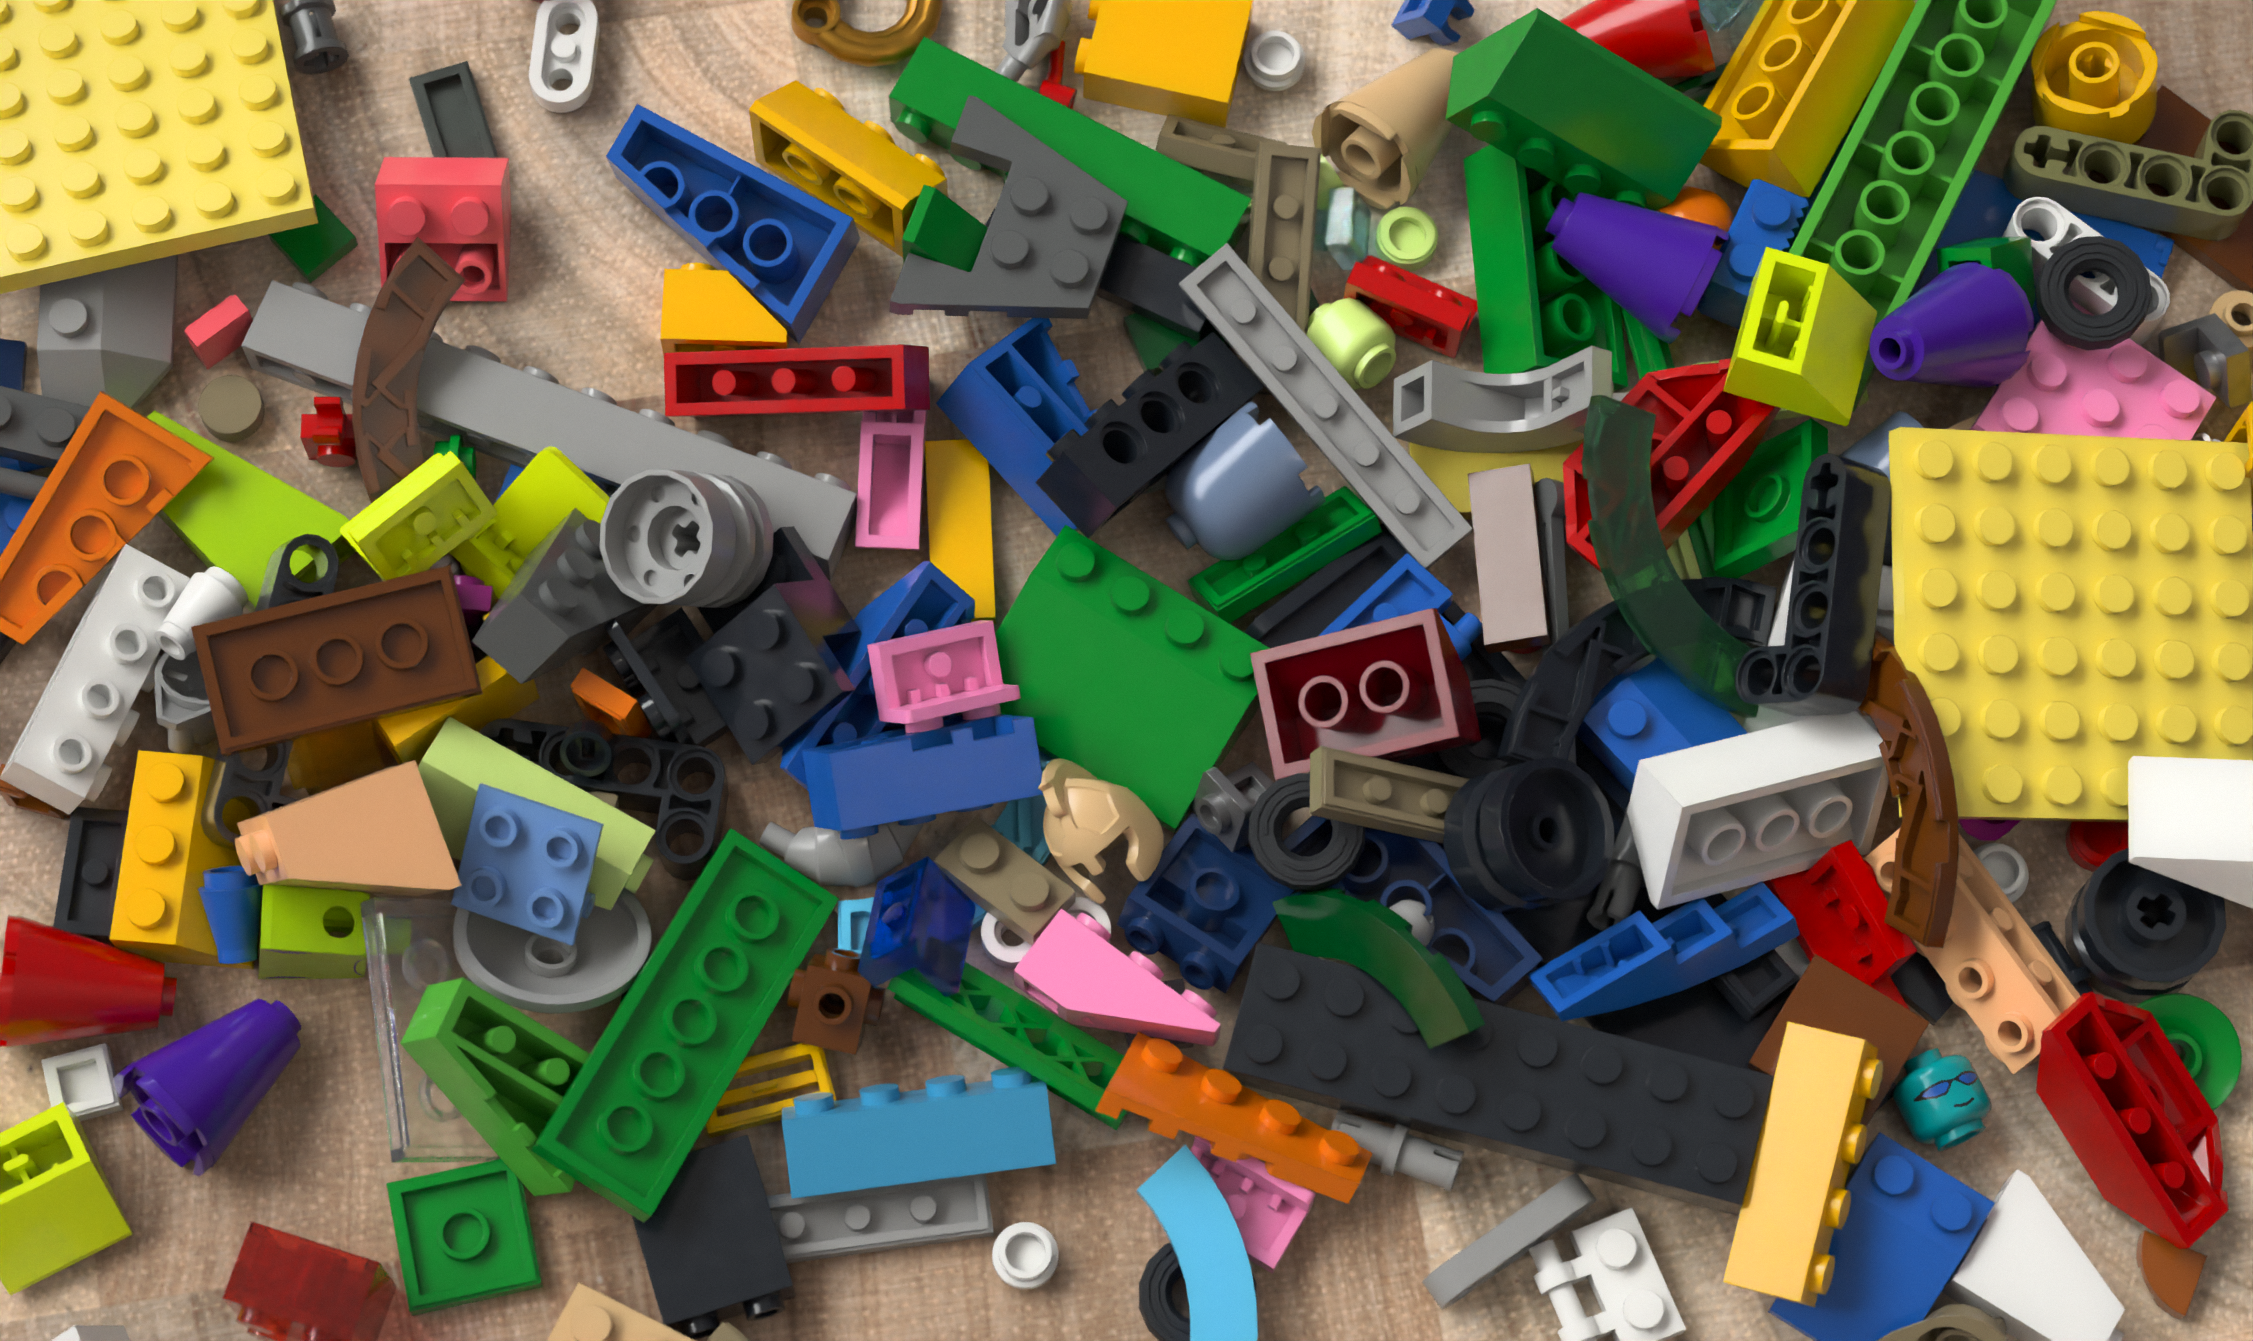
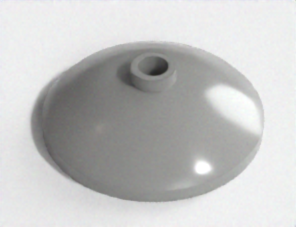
(549, 974)

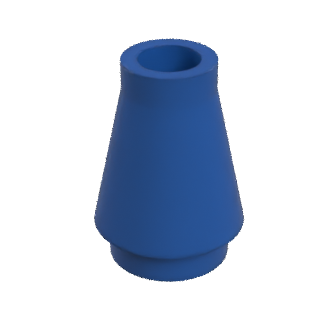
(233, 912)

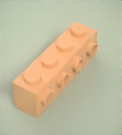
(1991, 961)

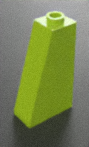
(242, 514)

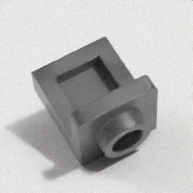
(1227, 801)

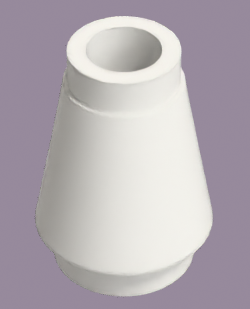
(204, 600)

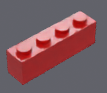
(797, 381)

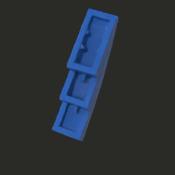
(1649, 960)

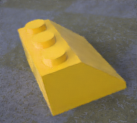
(841, 160)
(164, 862)

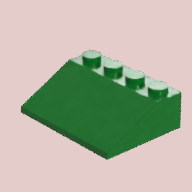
(1126, 674)

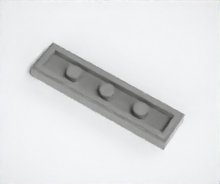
(882, 1218)

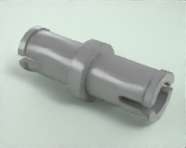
(1402, 1152)

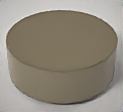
(231, 408)

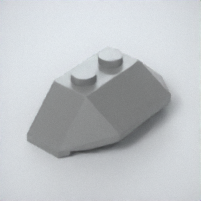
(108, 333)

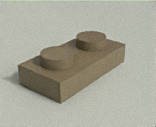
(1211, 148)
(1004, 880)

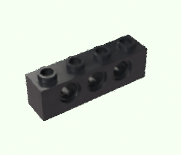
(1147, 434)

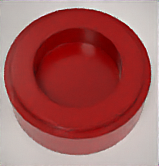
(2095, 842)

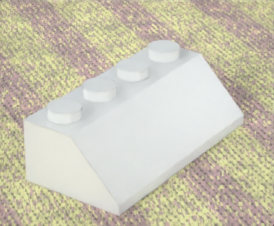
(1755, 805)

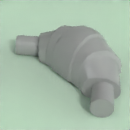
(1032, 33)
(838, 861)

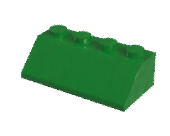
(1579, 113)
(1528, 296)

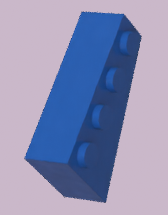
(737, 216)

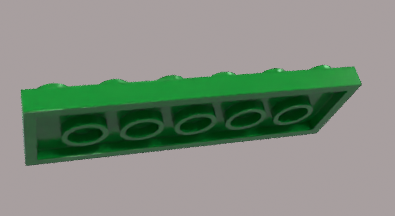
(685, 1026)

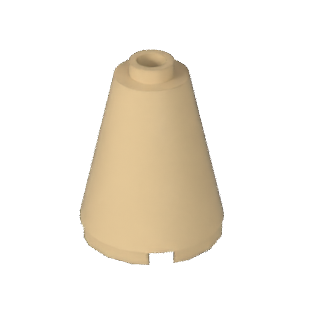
(1389, 129)

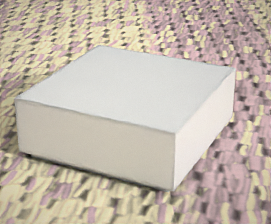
(83, 1081)

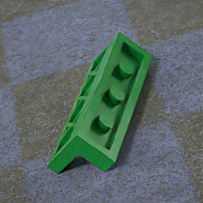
(1018, 1035)

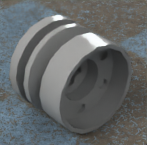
(686, 538)

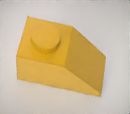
(714, 313)

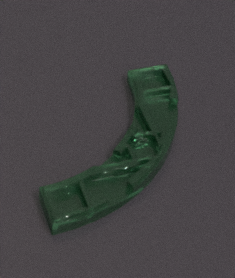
(1637, 561)

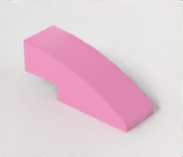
(891, 480)

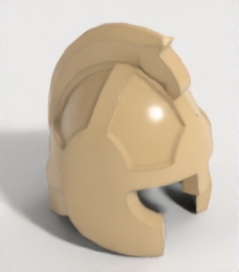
(1091, 818)

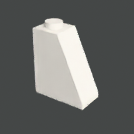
(2034, 1273)

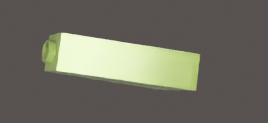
(465, 758)

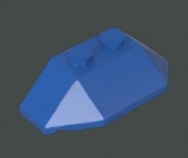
(913, 605)
(1650, 715)

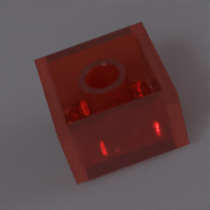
(306, 1289)

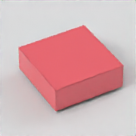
(219, 331)

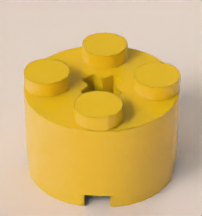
(2095, 78)

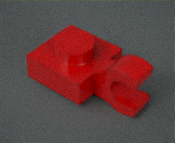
(329, 433)

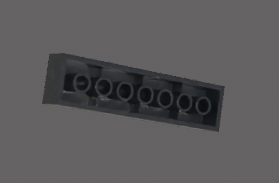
(1507, 1087)

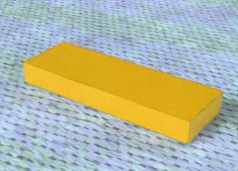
(961, 520)

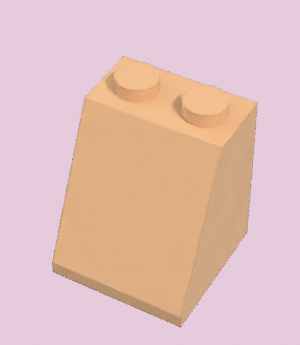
(353, 837)

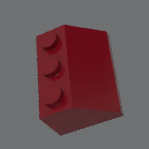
(1366, 691)

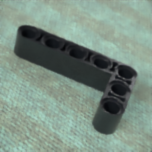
(229, 776)

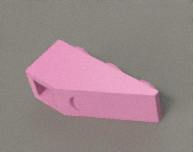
(1099, 987)

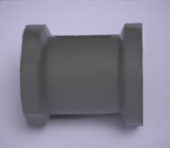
(314, 35)

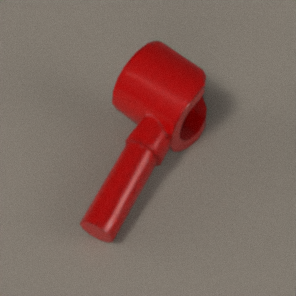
(1051, 86)

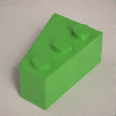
(497, 1072)

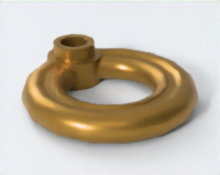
(860, 46)

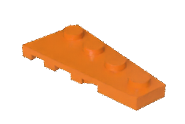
(93, 503)
(1235, 1120)

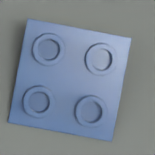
(528, 864)

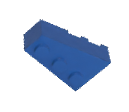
(1016, 407)
(922, 773)

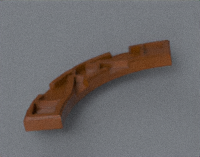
(390, 370)
(1924, 782)

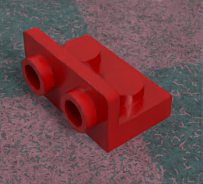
(1413, 304)

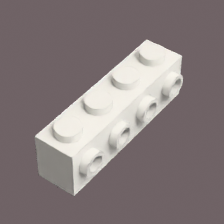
(96, 684)

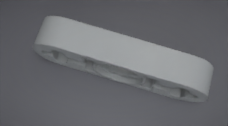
(1509, 1241)

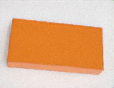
(609, 705)

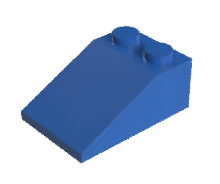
(1895, 1249)

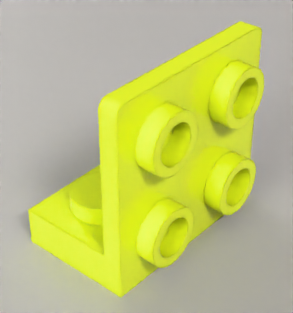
(420, 518)

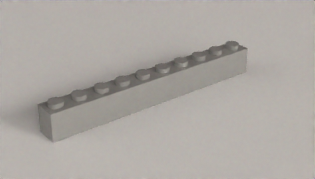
(520, 413)

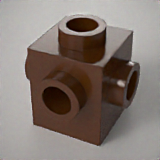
(826, 1021)

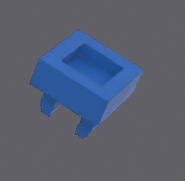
(1430, 17)

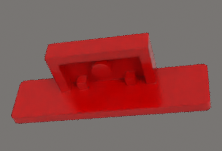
(1843, 918)

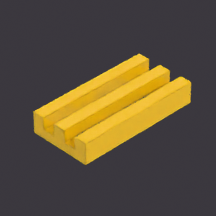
(771, 1112)

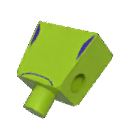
(297, 936)

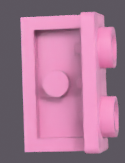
(939, 675)
(1261, 1204)

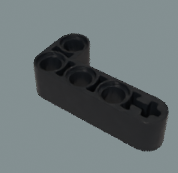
(1831, 596)
(657, 794)

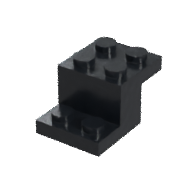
(774, 652)

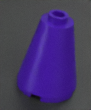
(1638, 257)
(1957, 330)
(210, 1081)

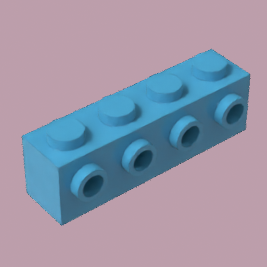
(917, 1133)

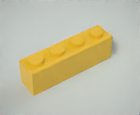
(1803, 1165)

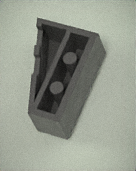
(557, 604)

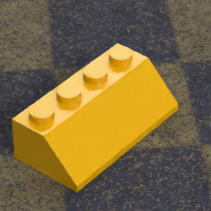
(1799, 87)

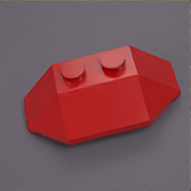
(1696, 449)
(2134, 1116)

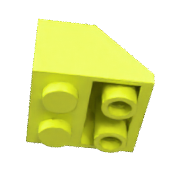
(1801, 339)
(52, 1199)

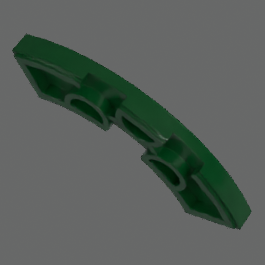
(1382, 944)

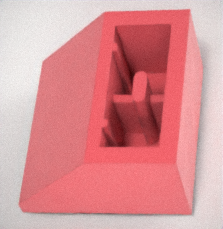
(456, 210)

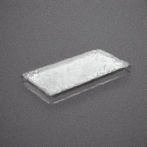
(407, 951)

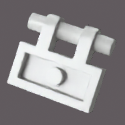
(1622, 1277)

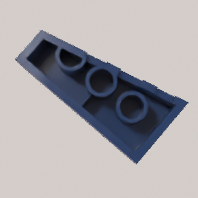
(1396, 867)

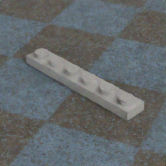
(1325, 407)

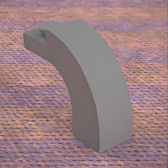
(1500, 412)

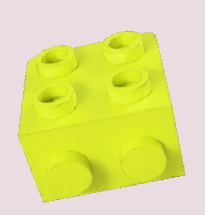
(526, 515)

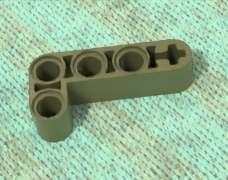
(2131, 168)

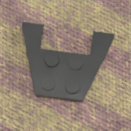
(1043, 240)

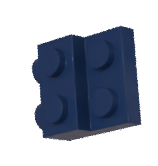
(1202, 907)

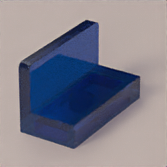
(919, 923)

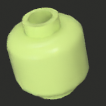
(1354, 341)

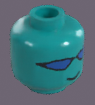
(1942, 1099)

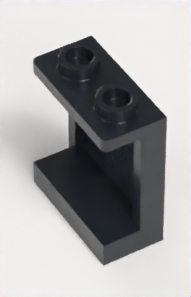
(715, 1243)

